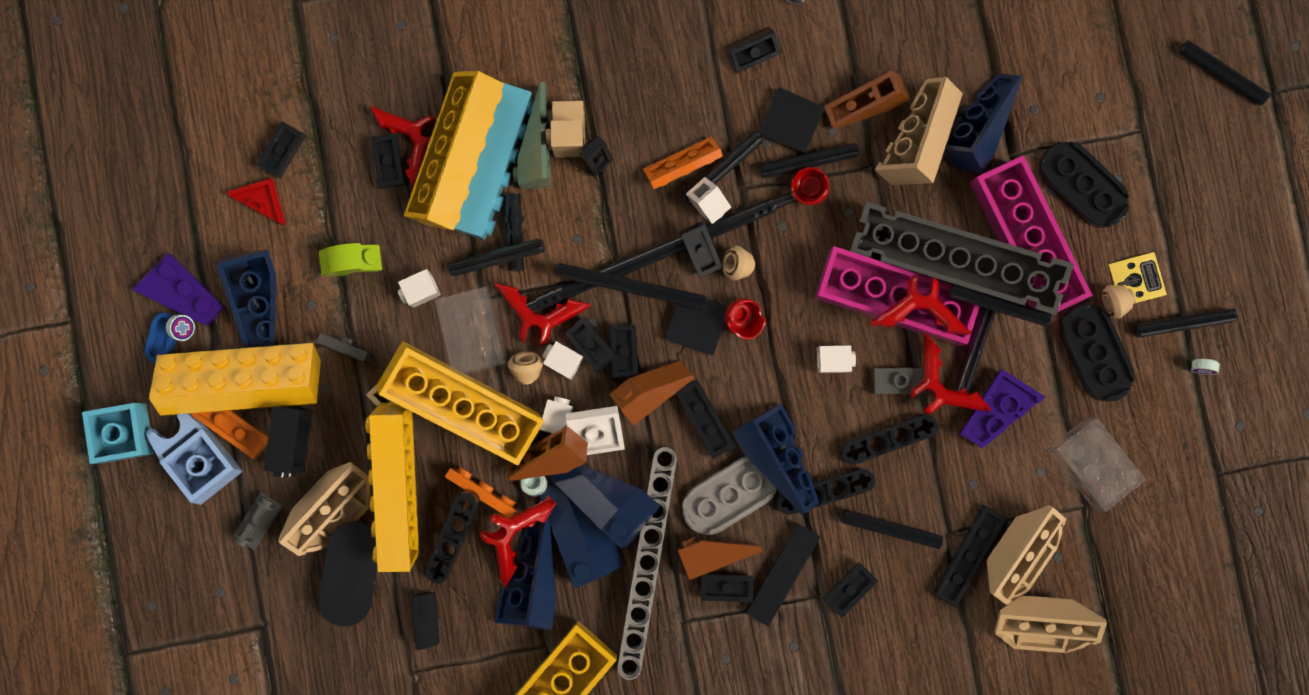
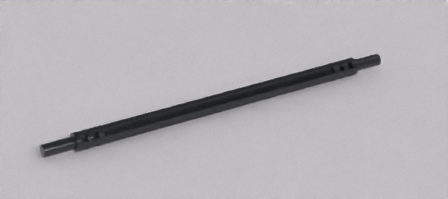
(661, 251)

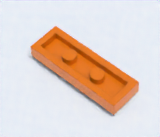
(682, 162)
(235, 430)
(463, 479)

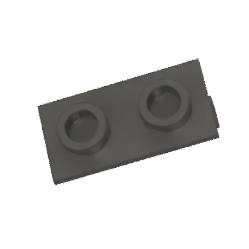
(257, 521)

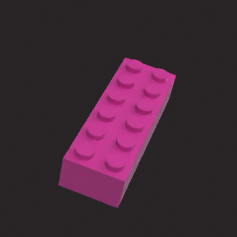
(1023, 219)
(875, 286)

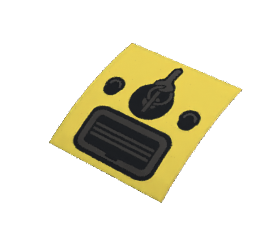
(1140, 275)

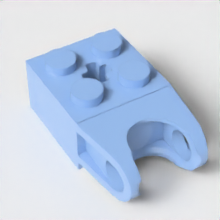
(185, 453)

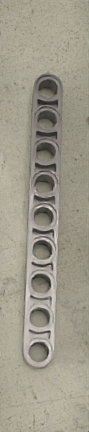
(645, 601)

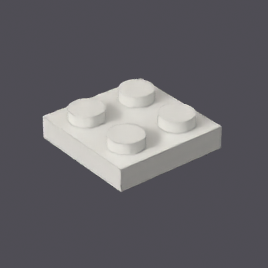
(599, 428)

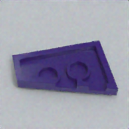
(180, 290)
(1008, 402)

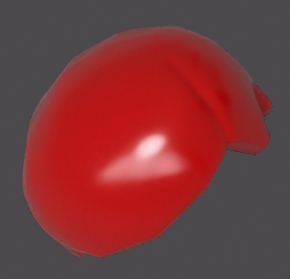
(811, 186)
(745, 319)

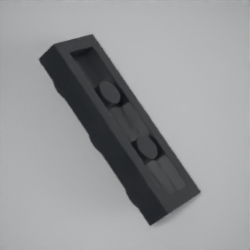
(705, 419)

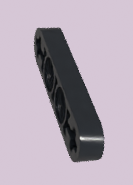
(890, 442)
(826, 494)
(456, 538)

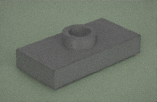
(345, 346)
(896, 380)

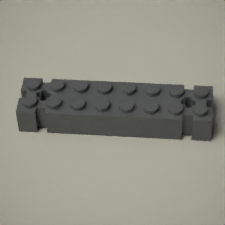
(961, 258)

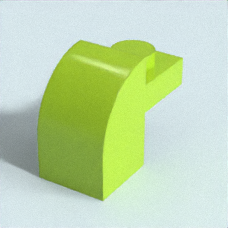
(349, 258)

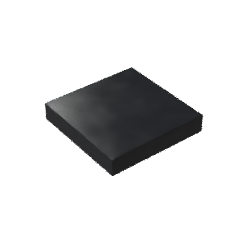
(791, 120)
(697, 327)

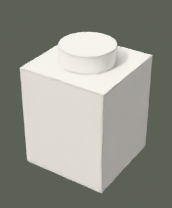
(708, 200)
(418, 289)
(562, 359)
(835, 359)
(555, 414)

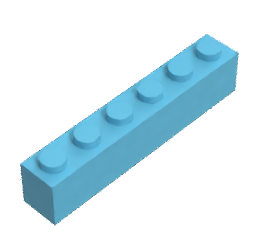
(495, 163)

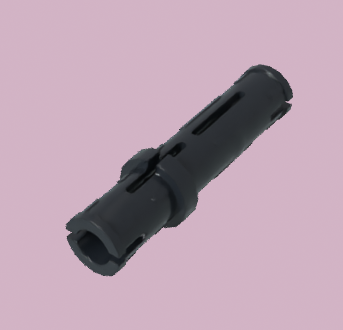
(514, 227)

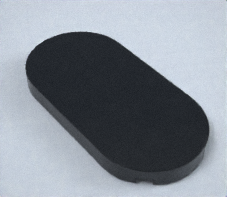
(1084, 184)
(1096, 352)
(348, 575)

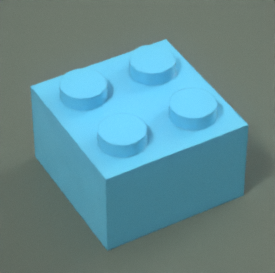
(117, 433)

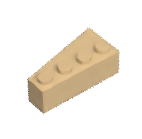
(923, 135)

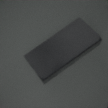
(753, 49)
(425, 620)

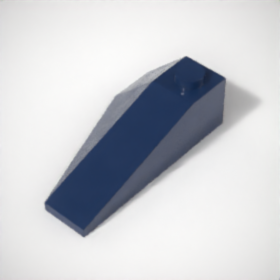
(981, 125)
(251, 292)
(772, 449)
(610, 503)
(582, 544)
(530, 593)

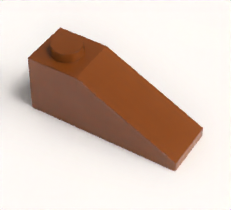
(868, 100)
(649, 390)
(551, 456)
(709, 555)

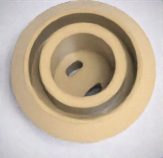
(737, 263)
(1117, 300)
(525, 367)

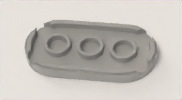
(726, 497)

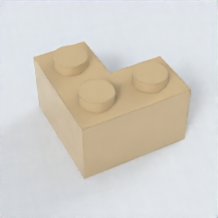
(567, 128)

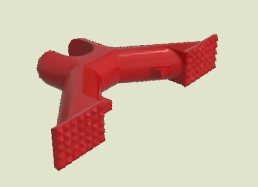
(411, 129)
(915, 300)
(545, 322)
(942, 395)
(508, 527)

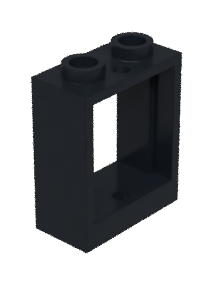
(288, 441)

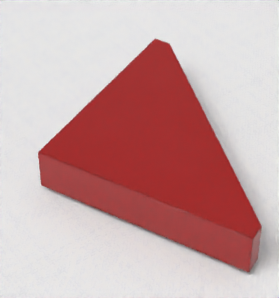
(261, 197)

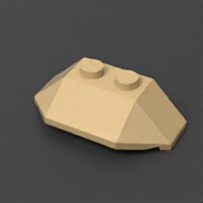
(334, 500)
(1024, 552)
(1049, 624)

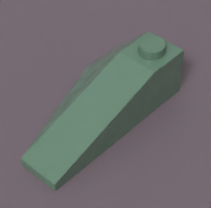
(534, 154)

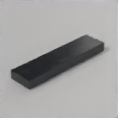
(969, 556)
(783, 574)

